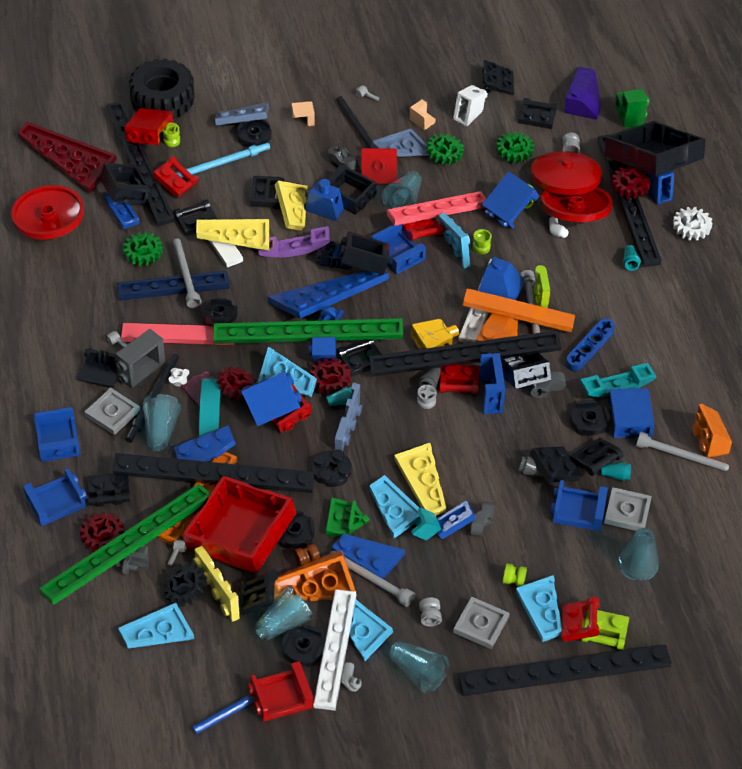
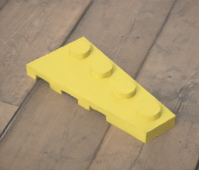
(241, 232)
(423, 479)
(220, 588)

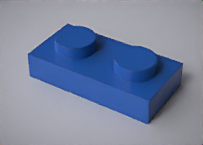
(455, 519)

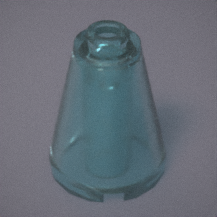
(402, 191)
(160, 419)
(640, 556)
(284, 614)
(420, 665)

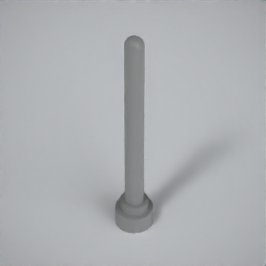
(529, 277)
(193, 298)
(646, 441)
(404, 596)

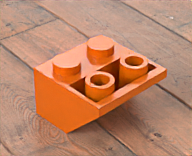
(711, 432)

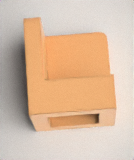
(304, 109)
(419, 116)

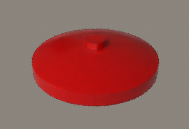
(566, 173)
(577, 208)
(47, 212)

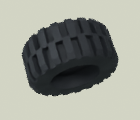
(159, 75)

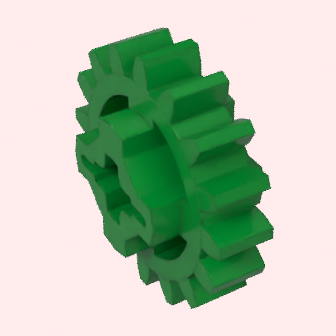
(515, 147)
(445, 149)
(143, 248)

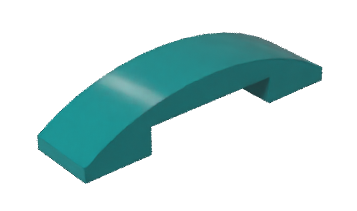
(636, 378)
(209, 406)

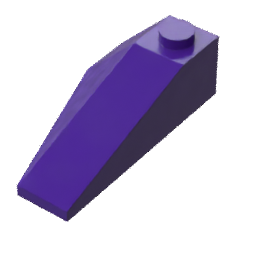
(583, 95)

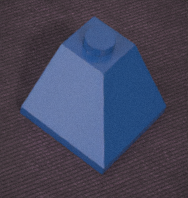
(502, 280)

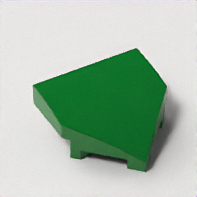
(344, 518)

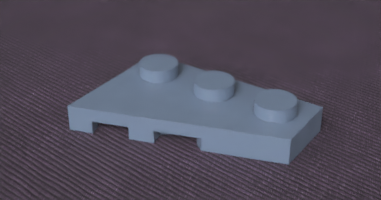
(249, 113)
(406, 142)
(348, 422)

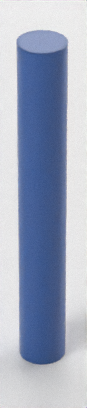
(222, 714)

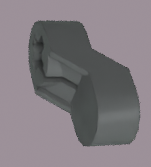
(341, 156)
(542, 389)
(482, 519)

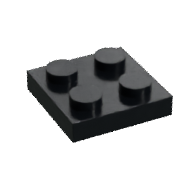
(555, 464)

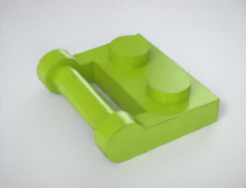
(542, 287)
(611, 625)

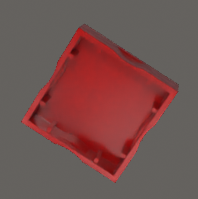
(240, 524)

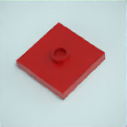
(379, 164)

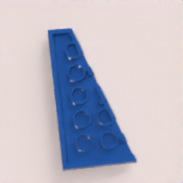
(315, 297)

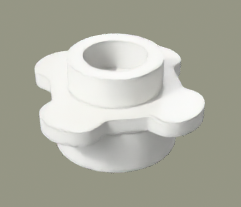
(178, 376)

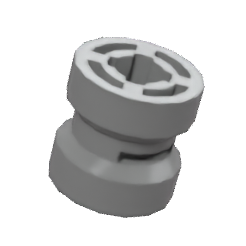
(571, 142)
(430, 612)

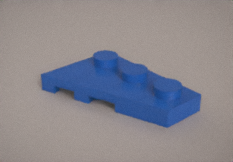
(206, 446)
(369, 554)

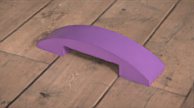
(299, 245)

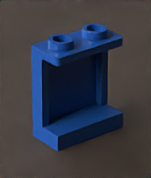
(509, 199)
(402, 251)
(494, 394)
(272, 397)
(631, 412)
(57, 434)
(56, 498)
(578, 507)

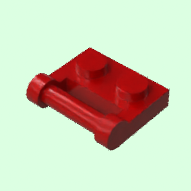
(172, 180)
(422, 228)
(454, 376)
(574, 620)

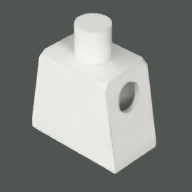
(469, 104)

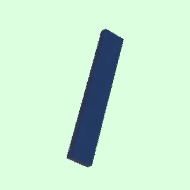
(171, 285)

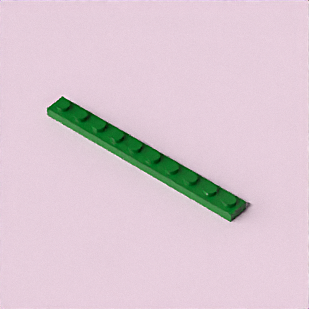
(305, 330)
(124, 545)

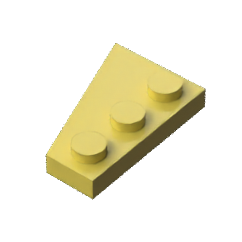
(292, 203)

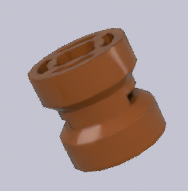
(307, 554)

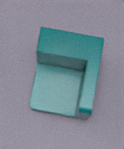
(426, 525)

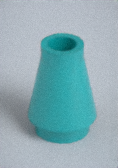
(631, 259)
(340, 397)
(617, 471)

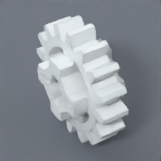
(692, 223)

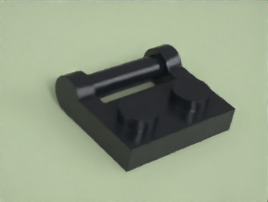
(537, 117)
(261, 191)
(189, 223)
(359, 362)
(593, 452)
(255, 598)

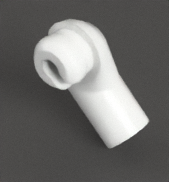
(556, 229)

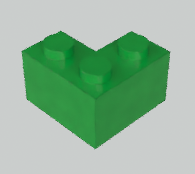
(632, 107)

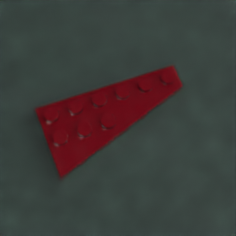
(74, 158)

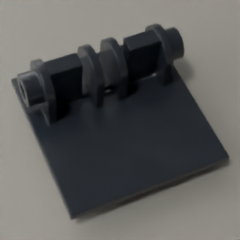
(497, 77)
(331, 251)
(99, 368)

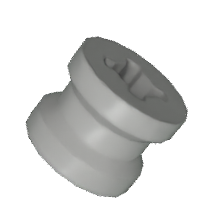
(426, 397)

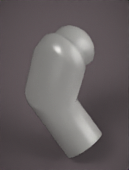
(347, 678)

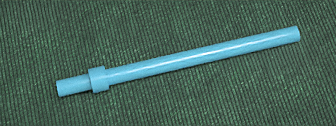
(251, 151)

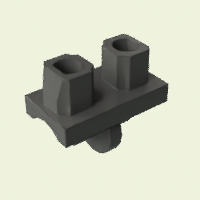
(136, 560)

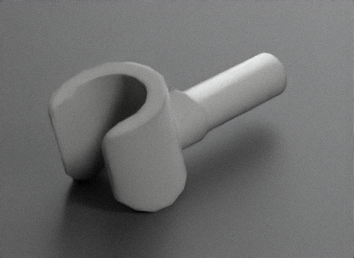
(362, 91)
(114, 337)
(178, 546)

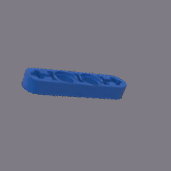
(592, 345)

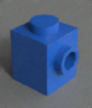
(323, 348)

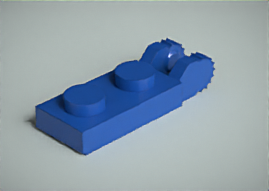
(123, 213)

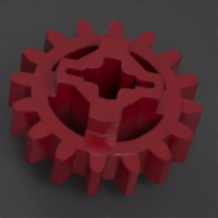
(630, 182)
(330, 375)
(233, 381)
(100, 530)

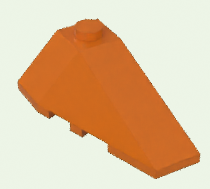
(498, 327)
(318, 578)

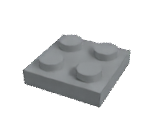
(112, 411)
(627, 509)
(481, 622)

